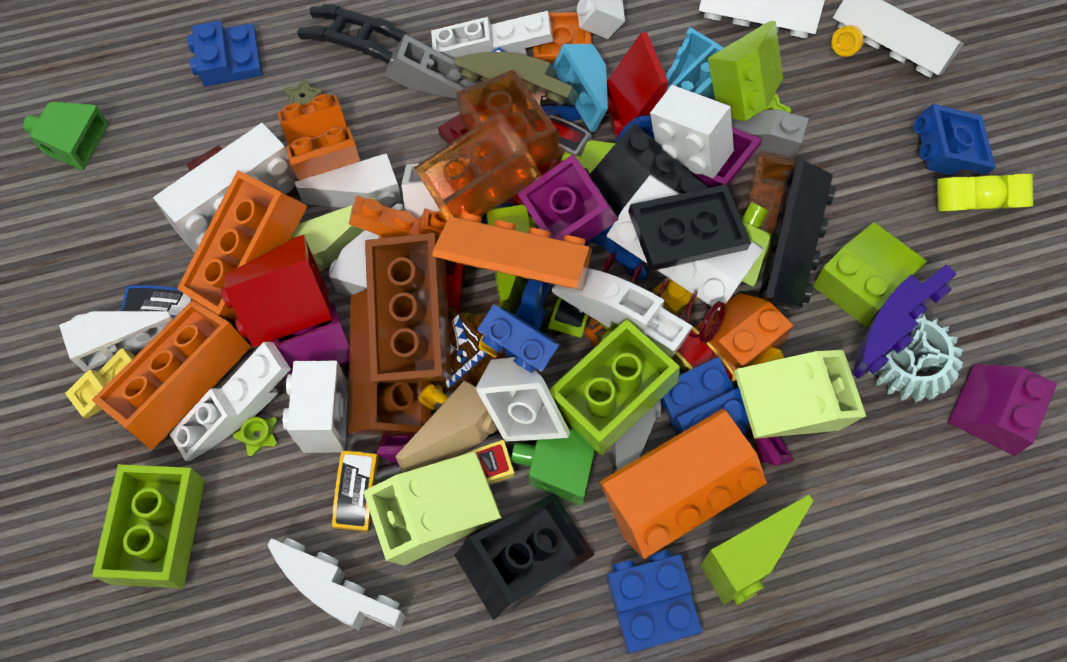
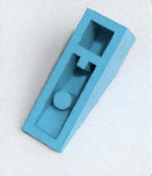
(585, 71)

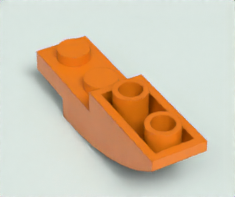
(388, 222)

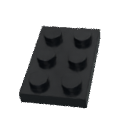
(688, 227)

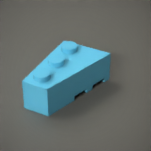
(691, 64)

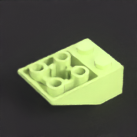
(800, 394)
(431, 507)

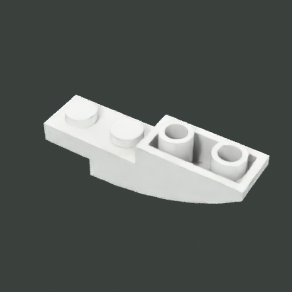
(481, 36)
(615, 300)
(226, 409)
(321, 583)

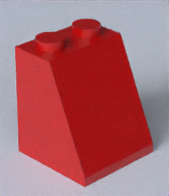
(277, 293)

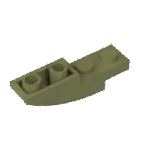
(533, 72)

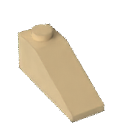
(451, 431)

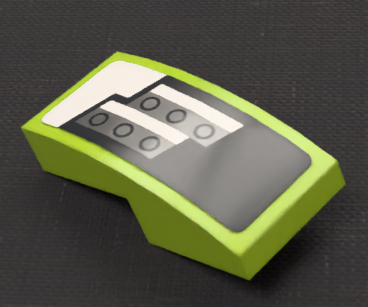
(568, 319)

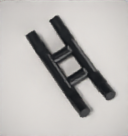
(358, 43)

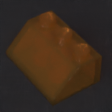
(478, 169)

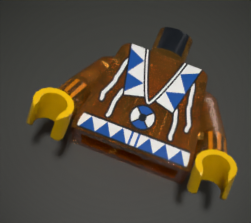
(468, 357)

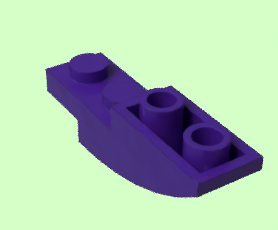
(898, 319)

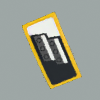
(355, 474)

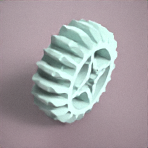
(931, 351)

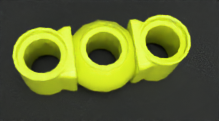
(985, 192)

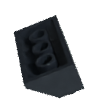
(632, 162)
(796, 235)

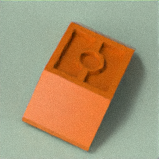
(317, 136)

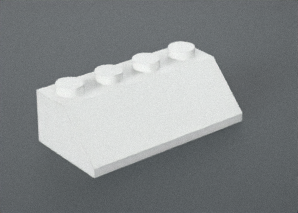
(797, 15)
(901, 33)
(712, 277)

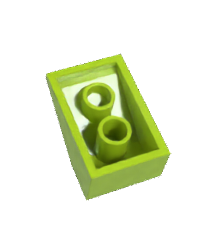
(748, 72)
(867, 272)
(511, 287)
(748, 558)

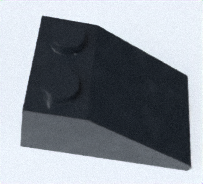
(522, 555)

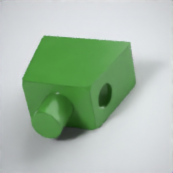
(67, 131)
(558, 465)

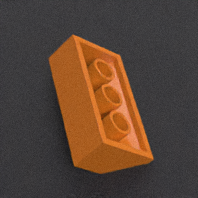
(245, 226)
(514, 252)
(172, 373)
(682, 483)

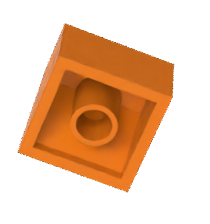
(748, 330)

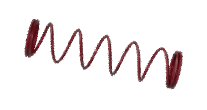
(715, 325)

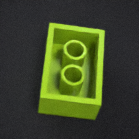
(614, 386)
(149, 526)

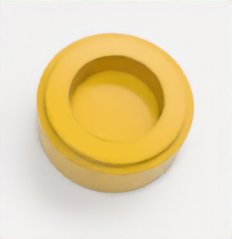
(847, 40)

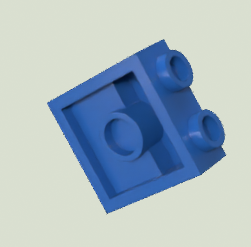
(224, 53)
(953, 141)
(508, 331)
(701, 394)
(653, 602)

